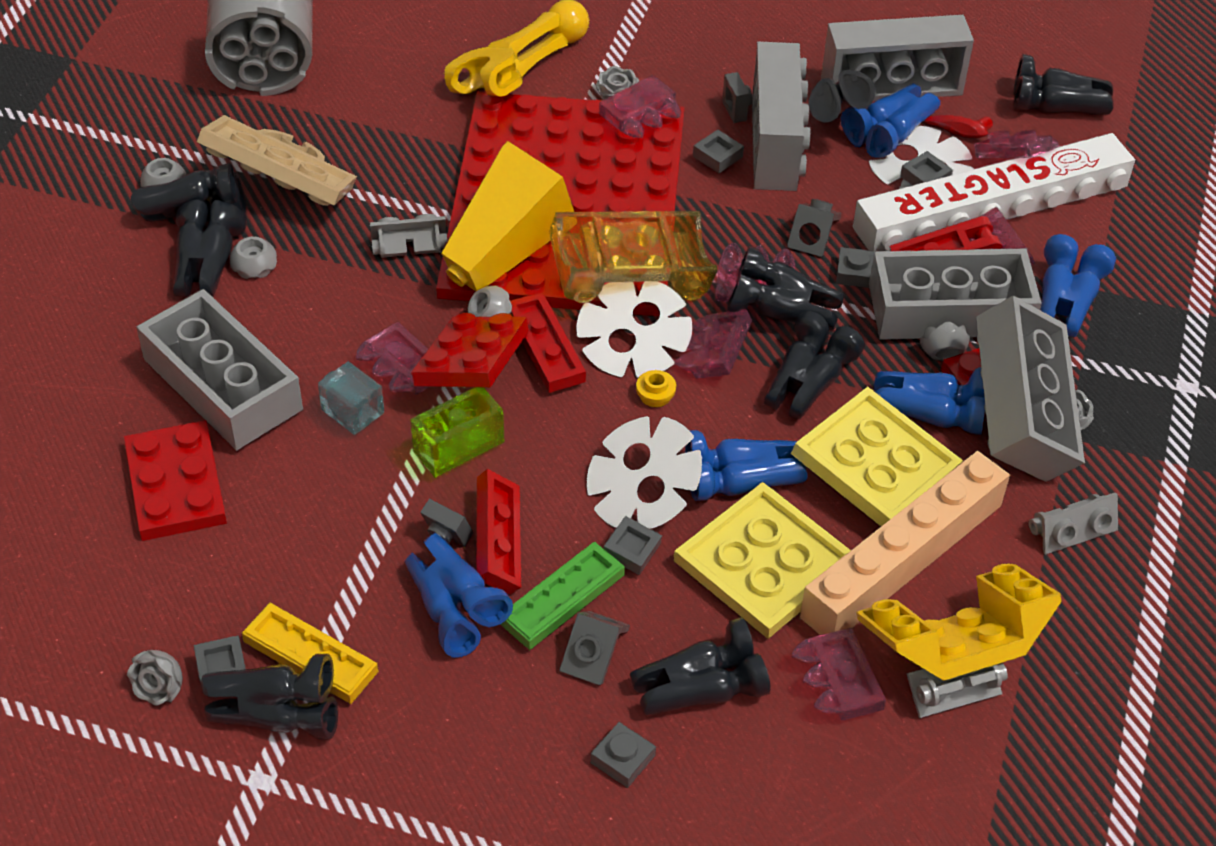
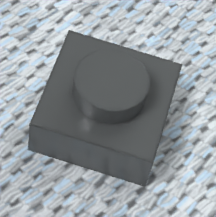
(736, 97)
(718, 151)
(924, 169)
(854, 267)
(446, 523)
(633, 544)
(219, 656)
(623, 754)

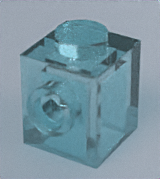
(351, 397)

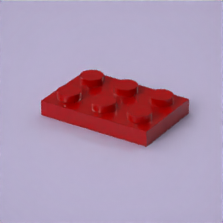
(470, 351)
(174, 480)

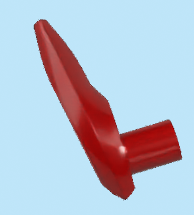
(962, 126)

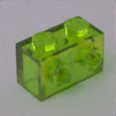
(457, 430)

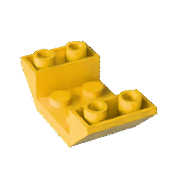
(1003, 628)

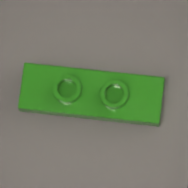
(563, 595)

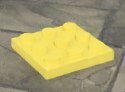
(875, 456)
(760, 558)

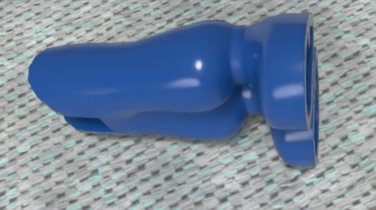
(888, 120)
(1071, 293)
(935, 398)
(744, 464)
(447, 585)

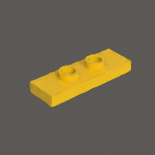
(295, 642)

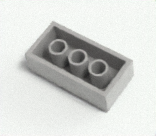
(902, 52)
(779, 116)
(945, 286)
(220, 368)
(1029, 390)

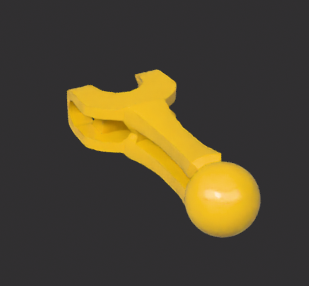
(500, 67)

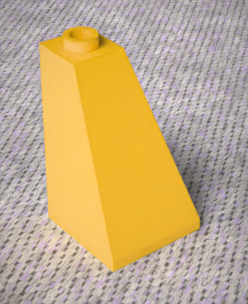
(505, 219)

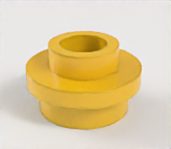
(655, 388)

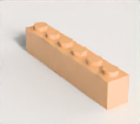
(904, 545)

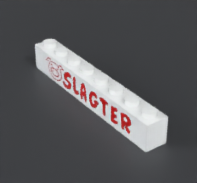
(1012, 185)

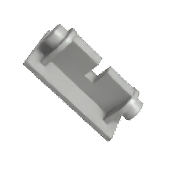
(425, 231)
(1077, 522)
(935, 695)

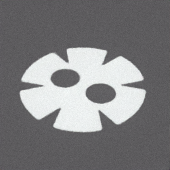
(924, 140)
(648, 351)
(675, 470)

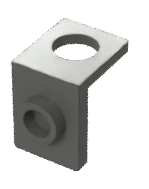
(818, 213)
(591, 646)

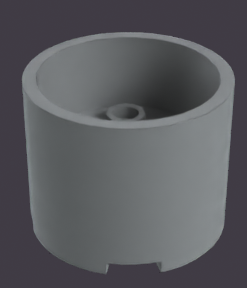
(259, 43)

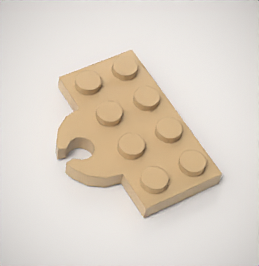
(278, 157)

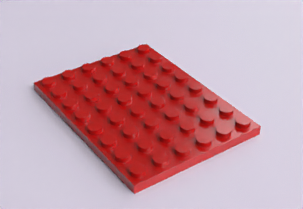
(598, 164)

